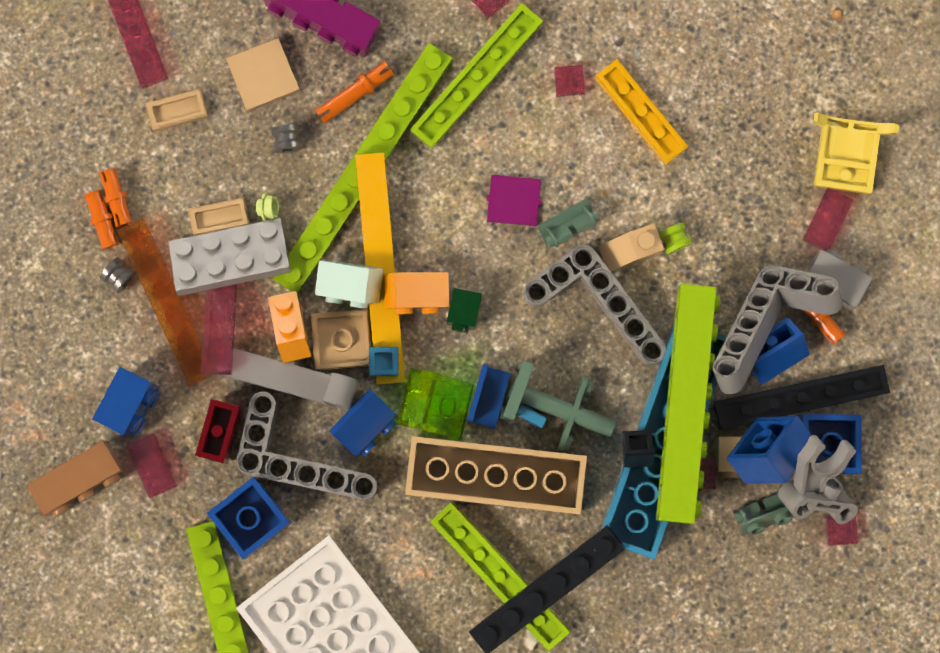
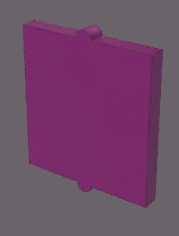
(513, 200)

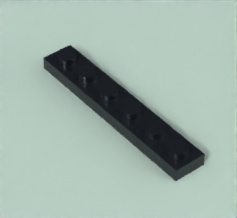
(802, 397)
(547, 589)

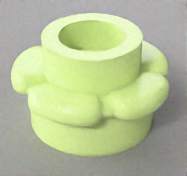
(267, 207)

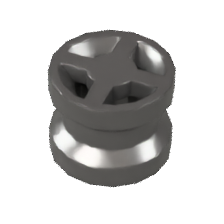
(286, 139)
(117, 275)

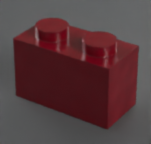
(219, 431)

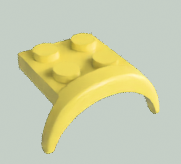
(848, 153)

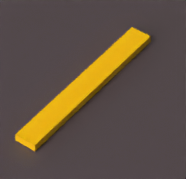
(379, 252)

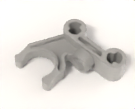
(815, 483)

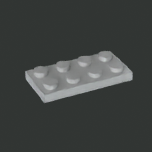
(229, 256)

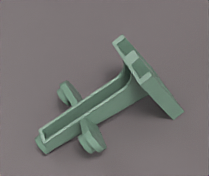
(571, 413)

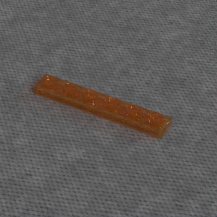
(164, 299)

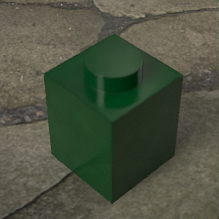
(463, 310)

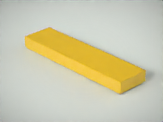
(641, 112)

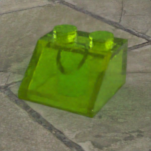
(435, 403)

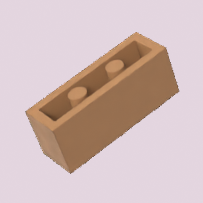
(76, 479)

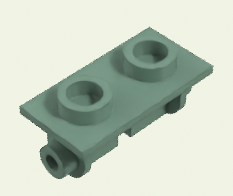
(563, 225)
(754, 521)

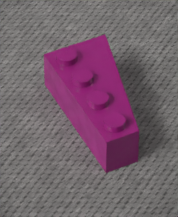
(331, 21)

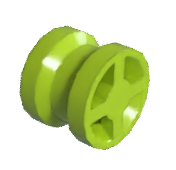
(675, 238)

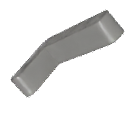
(770, 292)
(601, 296)
(327, 389)
(294, 465)

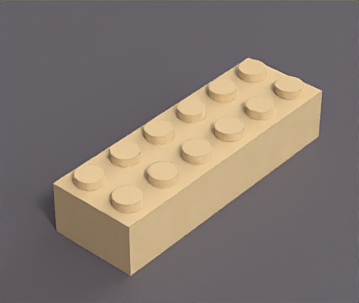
(496, 475)

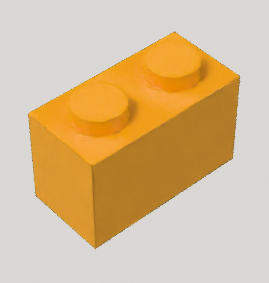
(416, 291)
(289, 327)

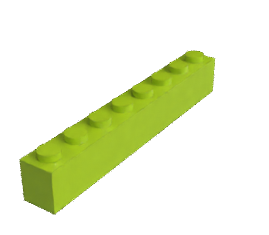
(686, 404)

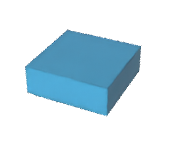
(383, 361)
(531, 416)

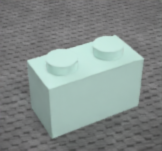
(348, 282)

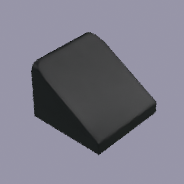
(637, 448)

